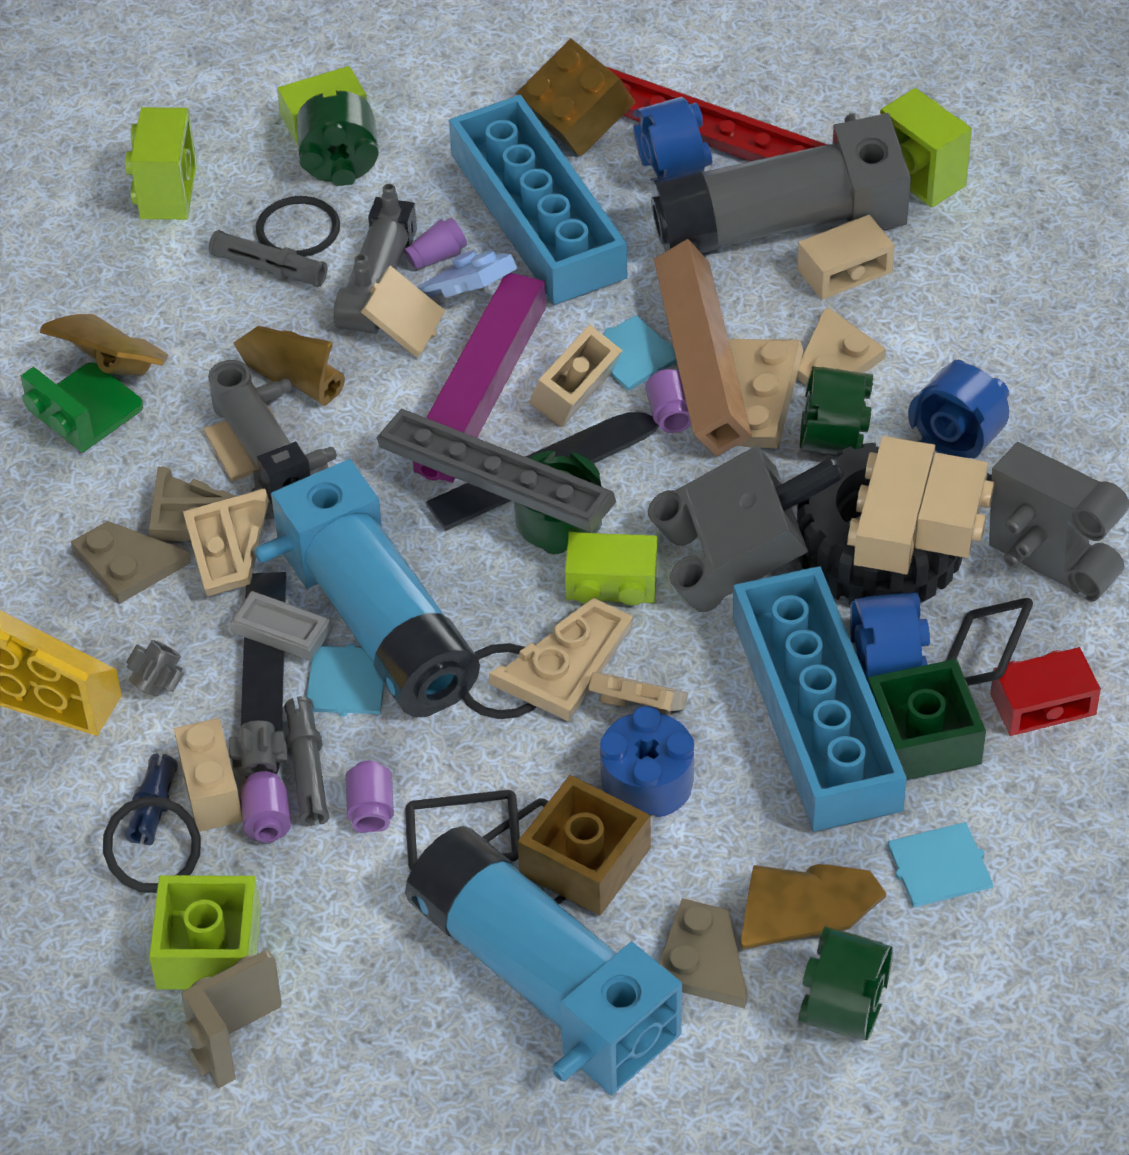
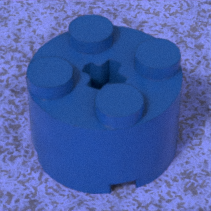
(671, 138)
(960, 410)
(888, 633)
(648, 761)

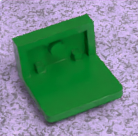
(82, 405)

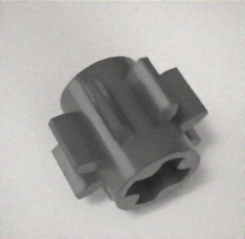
(154, 668)
(257, 748)

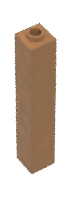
(702, 348)

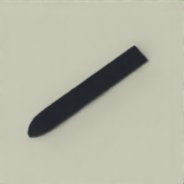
(593, 443)
(264, 664)

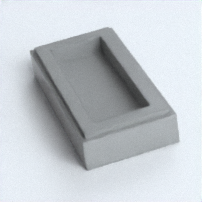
(281, 625)

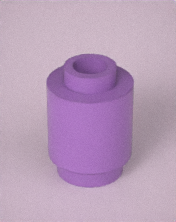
(668, 401)
(369, 796)
(265, 807)

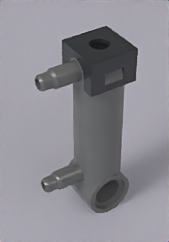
(389, 233)
(257, 429)

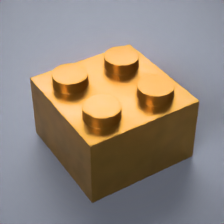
(576, 97)
(584, 844)

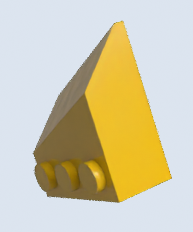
(54, 679)

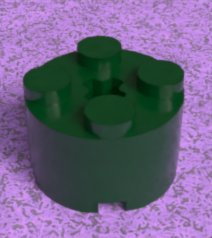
(337, 137)
(835, 410)
(543, 529)
(846, 983)

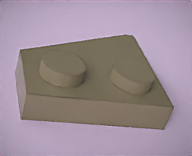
(172, 498)
(127, 559)
(705, 954)

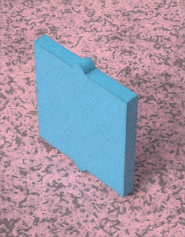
(642, 352)
(344, 681)
(940, 864)

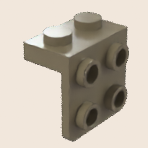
(225, 1004)

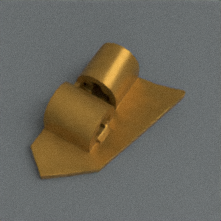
(109, 346)
(293, 357)
(800, 904)

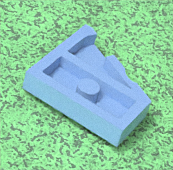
(469, 273)

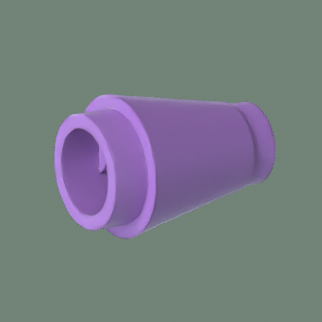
(436, 244)

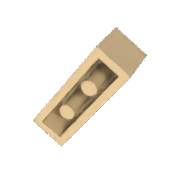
(891, 504)

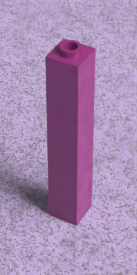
(488, 360)

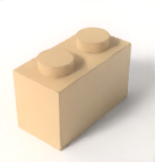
(845, 256)
(575, 376)
(952, 505)
(208, 774)

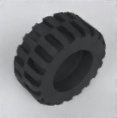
(826, 532)

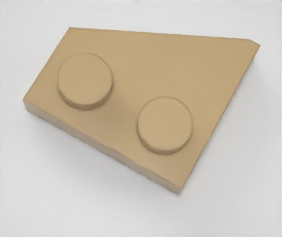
(839, 346)
(226, 539)
(618, 690)

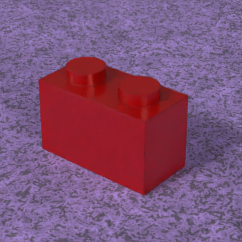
(1046, 691)

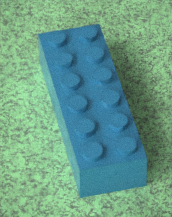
(538, 199)
(818, 699)

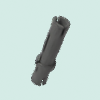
(283, 262)
(304, 746)

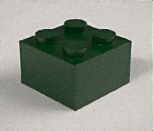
(930, 718)

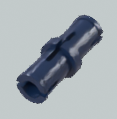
(155, 784)

